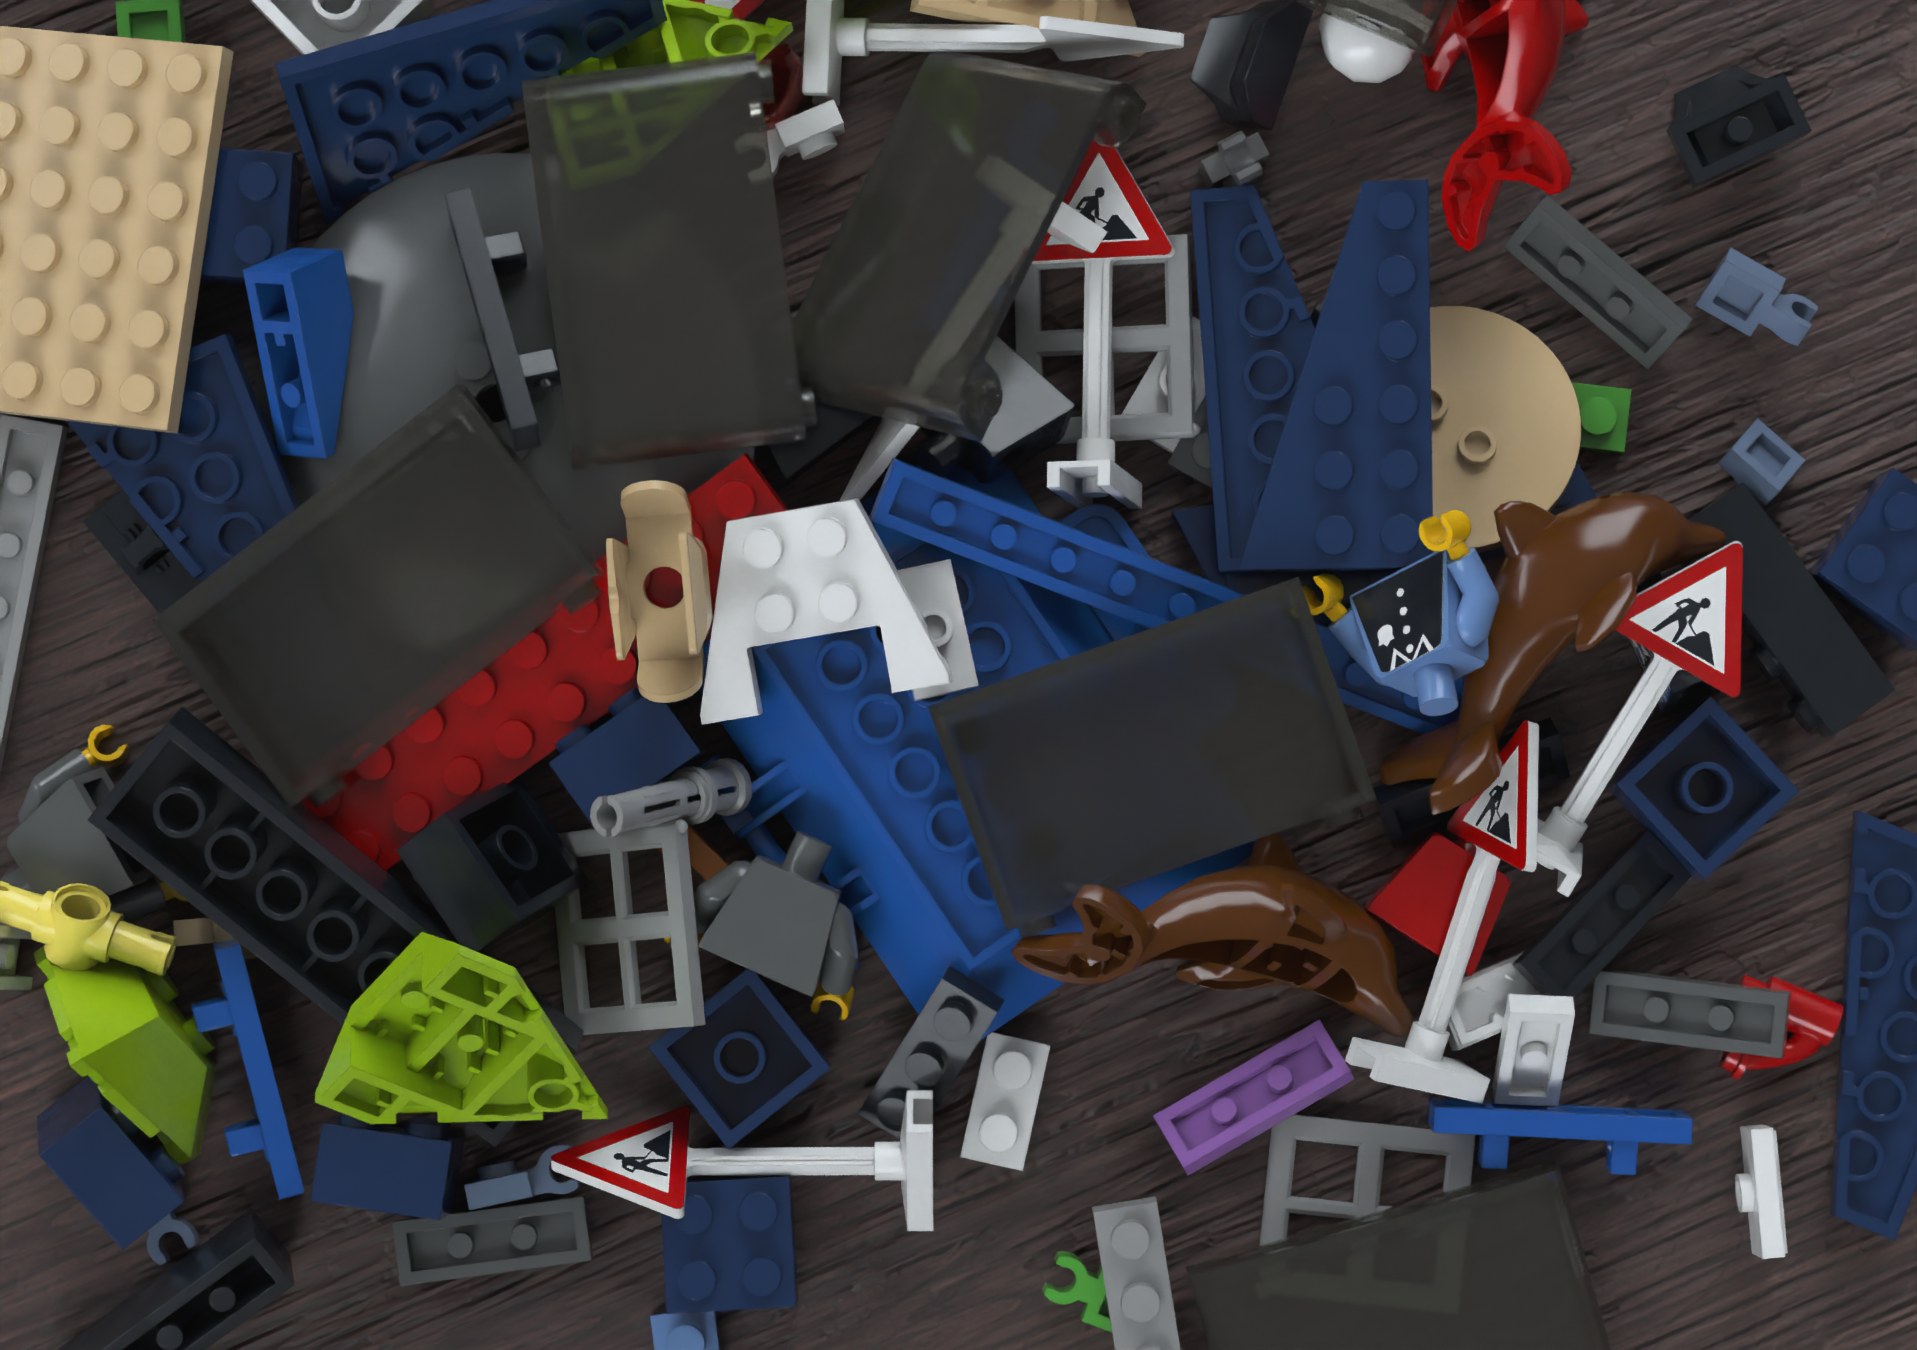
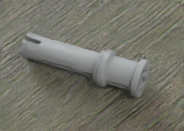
(687, 795)

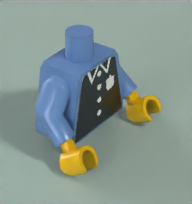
(1422, 621)

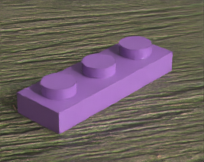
(1253, 1097)

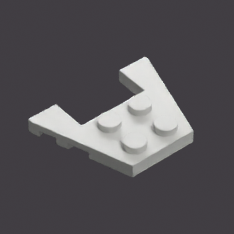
(802, 579)

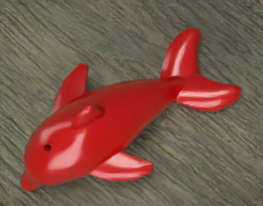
(1514, 61)

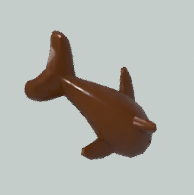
(1556, 583)
(1246, 932)

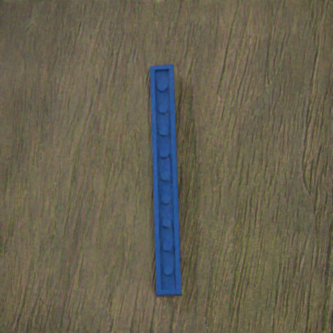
(1096, 572)

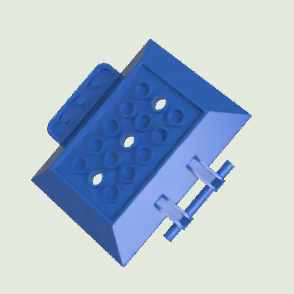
(873, 783)

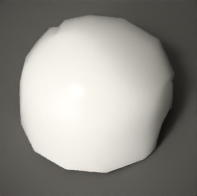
(1361, 53)

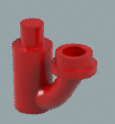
(1811, 1020)

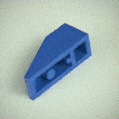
(303, 342)

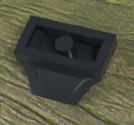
(1250, 60)
(1733, 122)

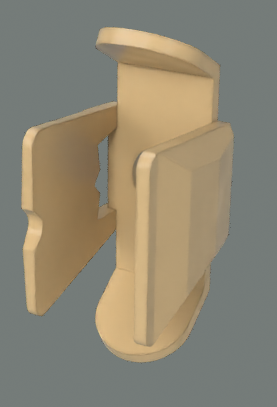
(669, 637)

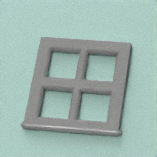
(1173, 337)
(628, 928)
(1371, 1142)

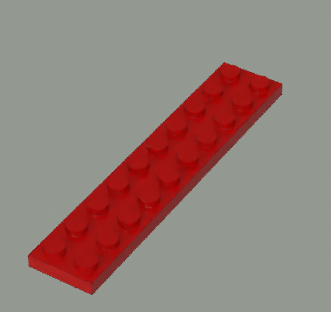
(526, 697)

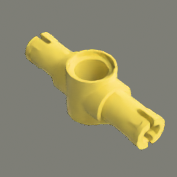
(82, 928)

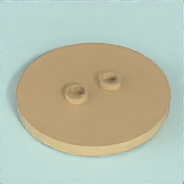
(1499, 419)

